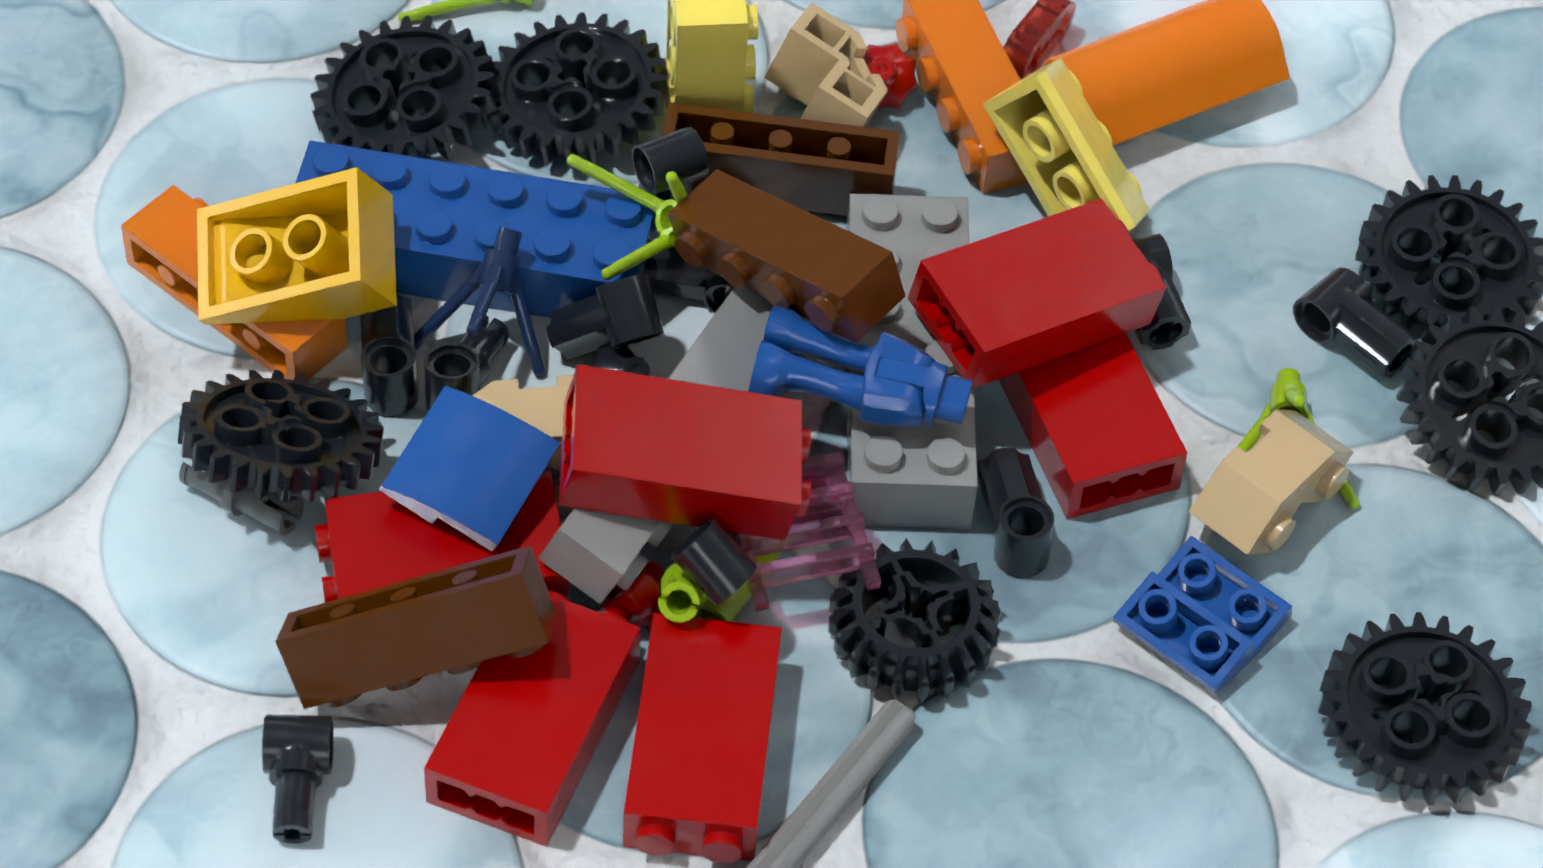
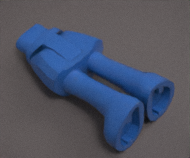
(896, 382)

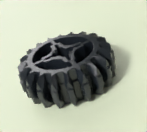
(902, 640)

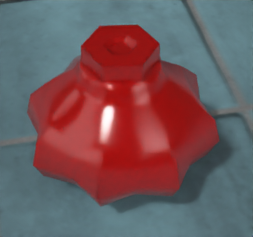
(895, 70)
(639, 600)

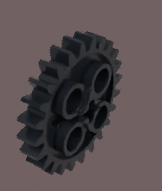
(578, 89)
(407, 90)
(1439, 225)
(1468, 356)
(280, 435)
(1424, 708)

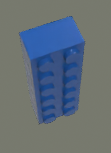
(454, 211)

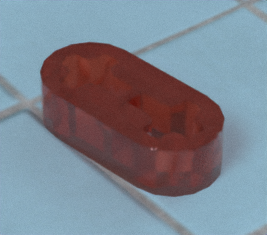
(1039, 34)

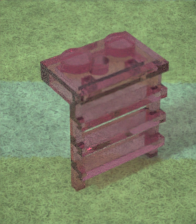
(829, 519)

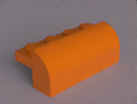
(1178, 65)

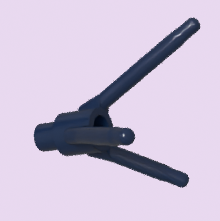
(495, 274)

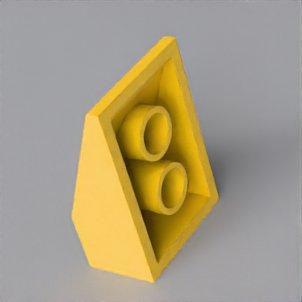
(298, 252)

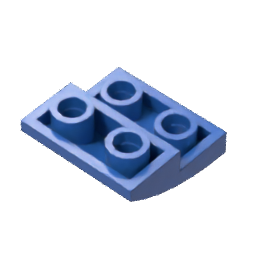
(469, 466)
(1203, 615)

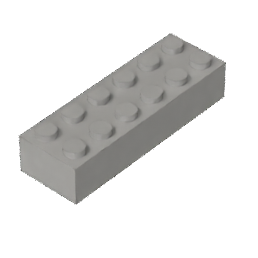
(925, 471)

